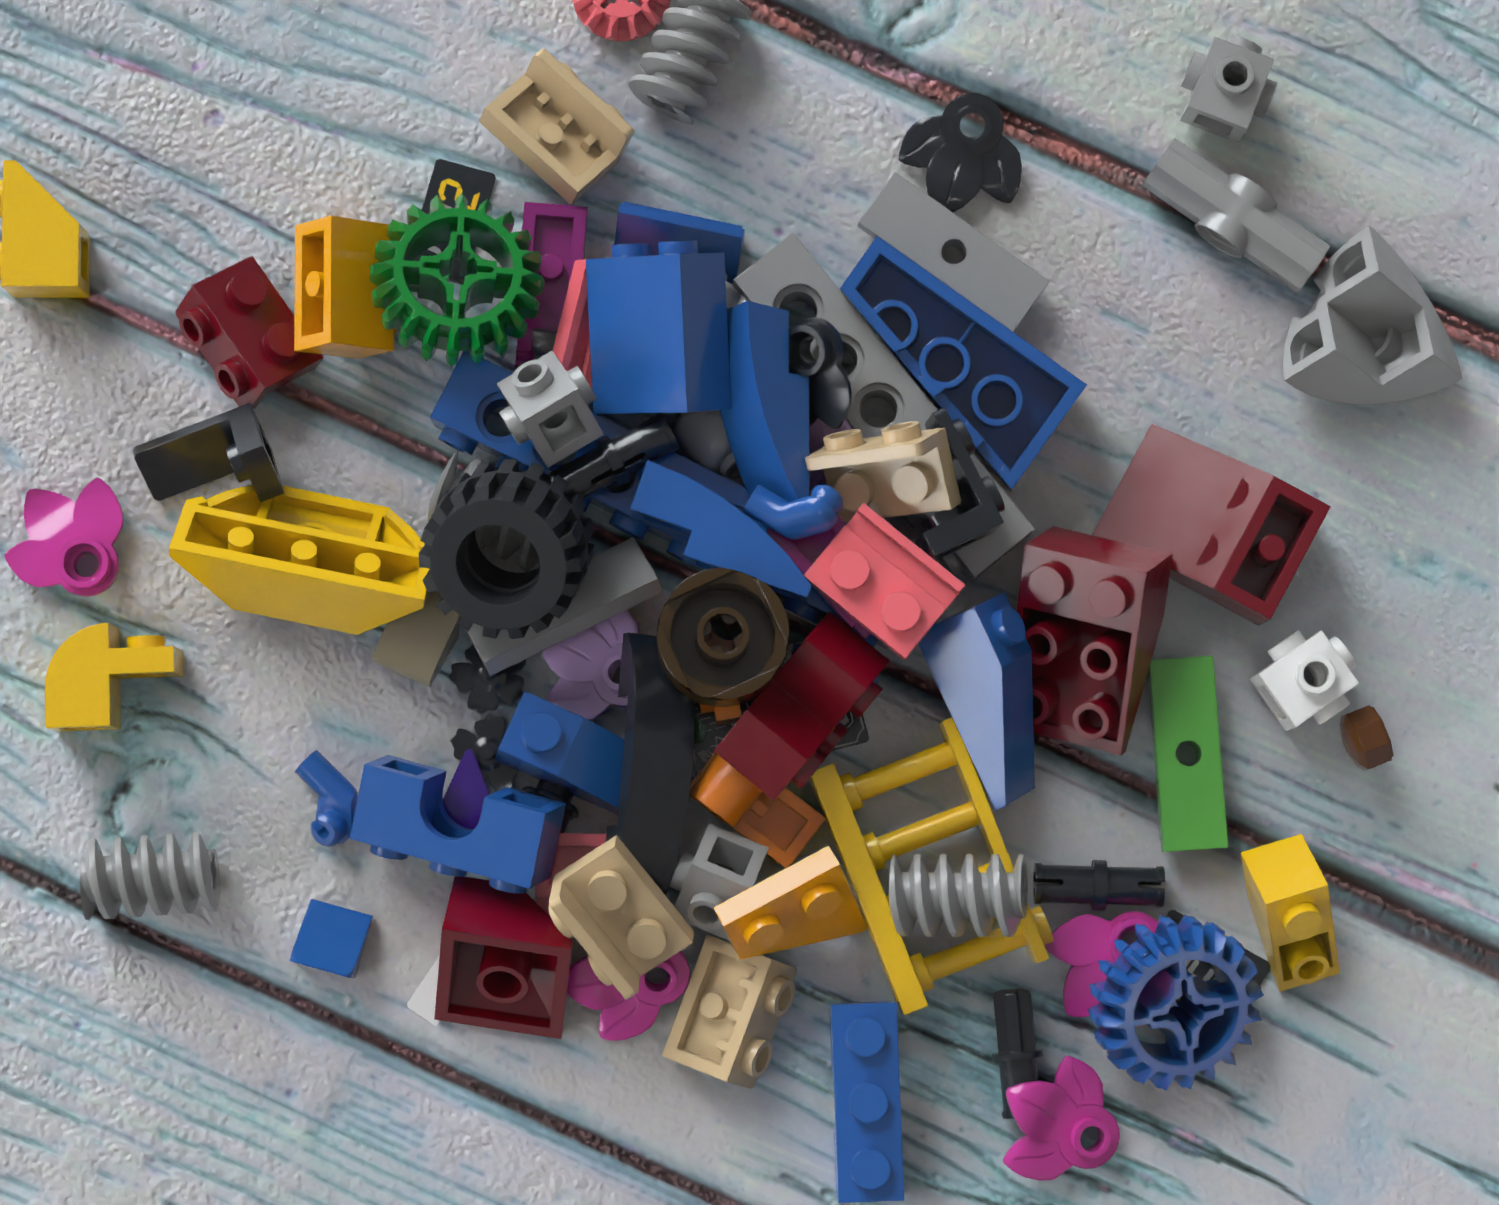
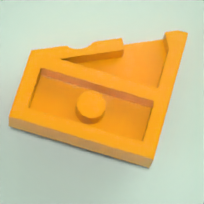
(792, 908)

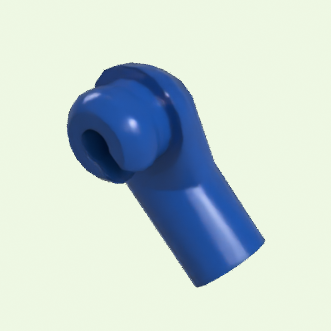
(799, 517)
(335, 800)

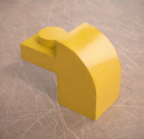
(87, 672)

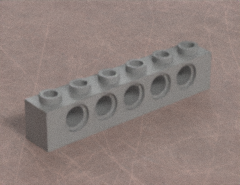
(794, 275)

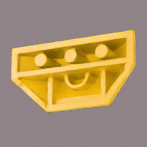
(303, 557)

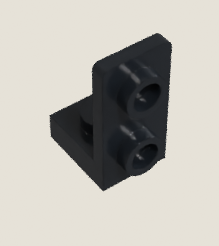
(210, 451)
(952, 528)

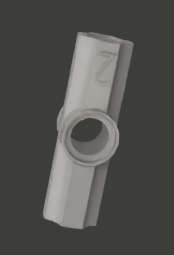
(1236, 215)

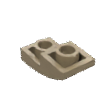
(418, 642)

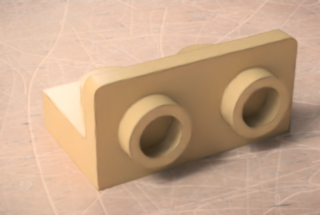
(890, 473)
(617, 915)
(730, 1014)

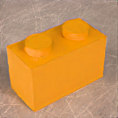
(335, 289)

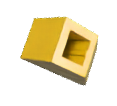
(41, 244)
(1291, 911)

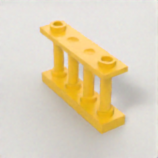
(867, 855)

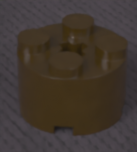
(735, 603)

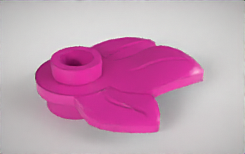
(65, 533)
(1082, 944)
(627, 1017)
(1054, 1120)

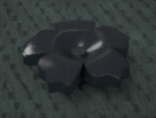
(483, 688)
(485, 747)

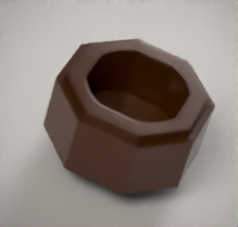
(1366, 738)

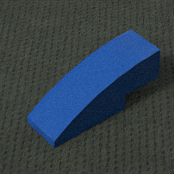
(767, 403)
(716, 531)

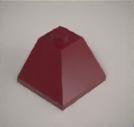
(501, 962)

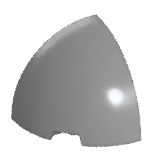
(1369, 331)

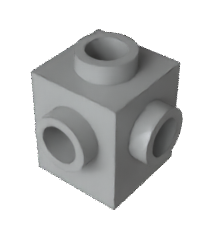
(1227, 87)
(549, 408)
(708, 882)

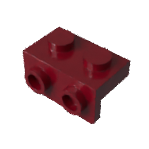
(244, 332)

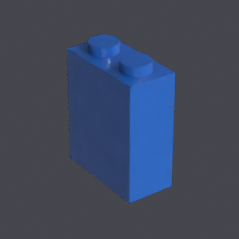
(658, 330)

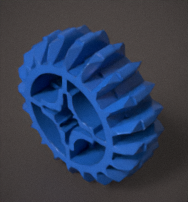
(1199, 1025)

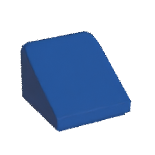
(331, 938)

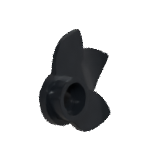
(961, 163)
(828, 385)

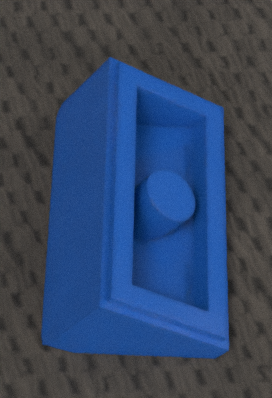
(654, 225)

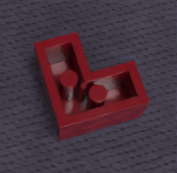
(800, 712)

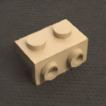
(558, 127)

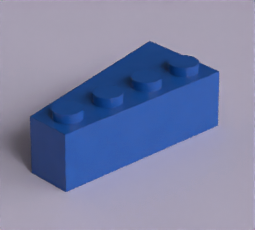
(964, 359)

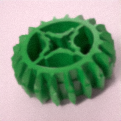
(460, 227)

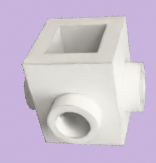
(1284, 684)

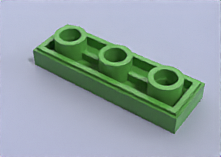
(1186, 712)

